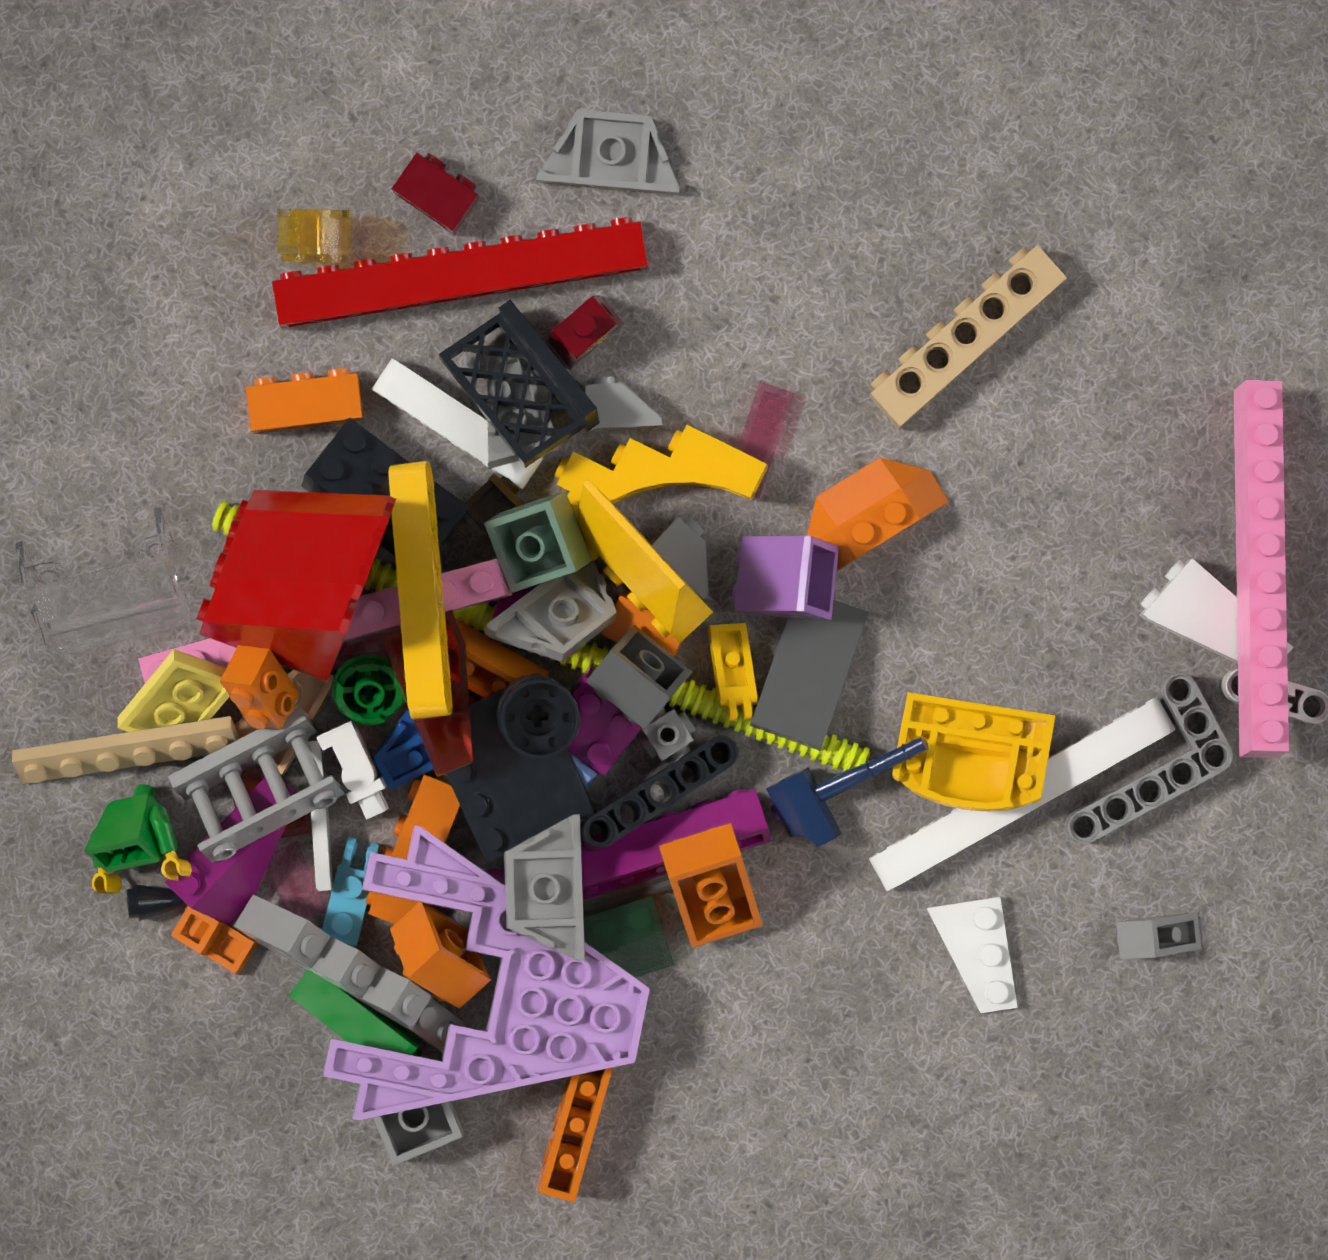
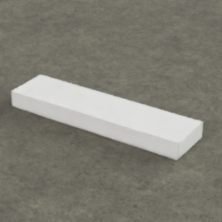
(321, 831)

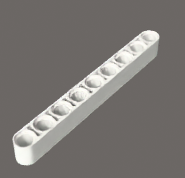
(1063, 772)

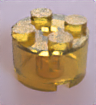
(314, 233)

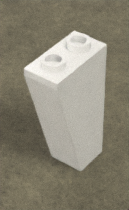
(1196, 609)

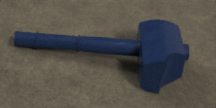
(802, 802)

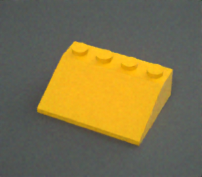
(639, 566)

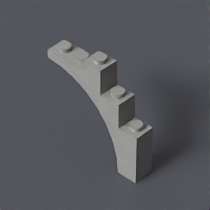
(347, 969)

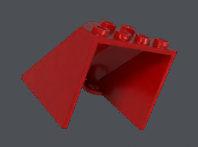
(294, 574)

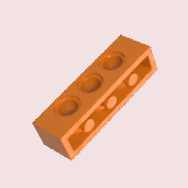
(572, 1134)

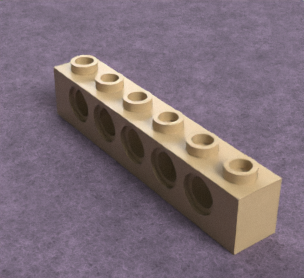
(1043, 280)

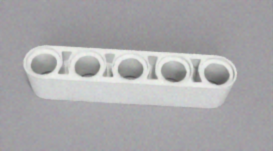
(444, 417)

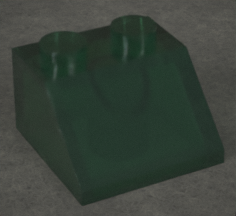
(630, 936)

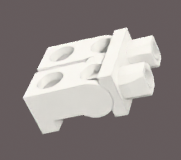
(358, 768)

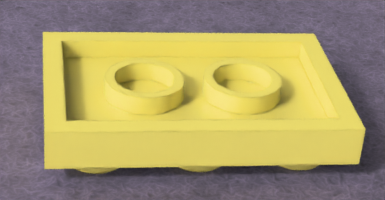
(177, 693)

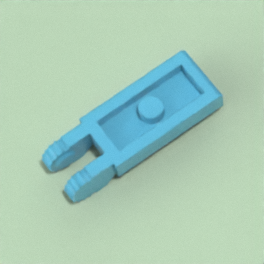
(347, 898)

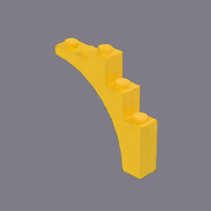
(694, 462)

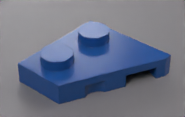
(402, 754)

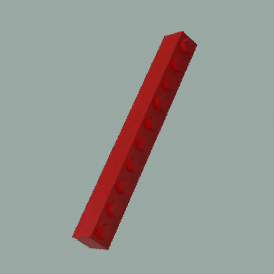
(459, 274)

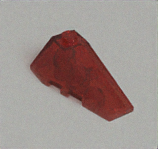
(444, 737)

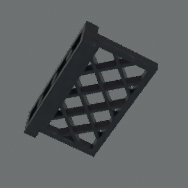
(543, 363)

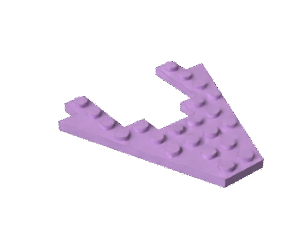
(546, 1011)

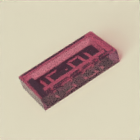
(295, 882)

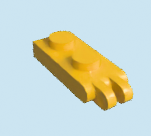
(733, 669)

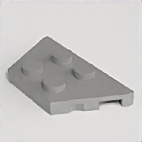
(611, 154)
(557, 615)
(546, 888)

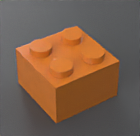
(436, 955)

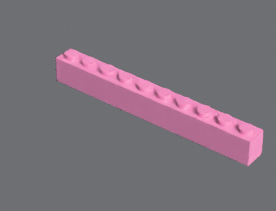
(1261, 569)
(373, 612)

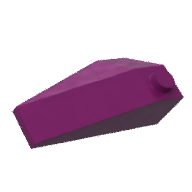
(227, 885)

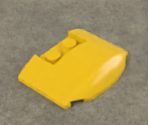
(976, 753)

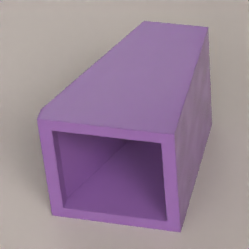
(786, 577)

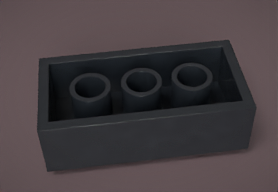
(360, 465)

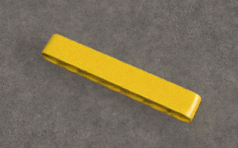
(420, 590)

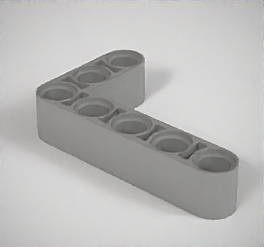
(1162, 774)

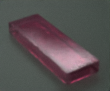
(765, 425)

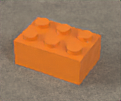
(710, 885)

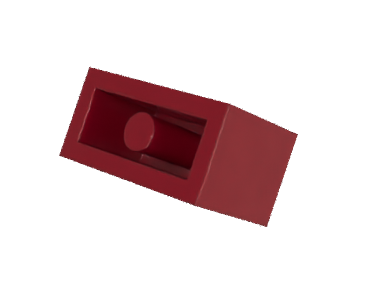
(436, 192)

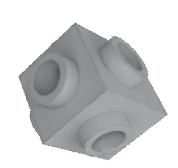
(675, 748)

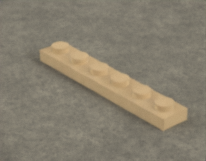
(123, 750)

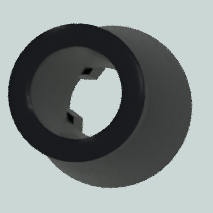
(151, 901)

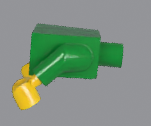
(132, 835)

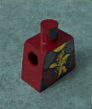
(584, 330)

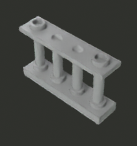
(227, 766)

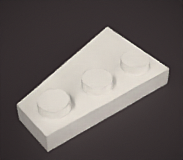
(979, 948)

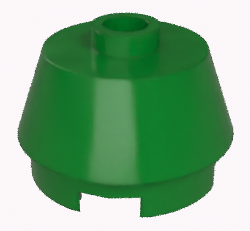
(366, 689)

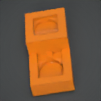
(214, 940)

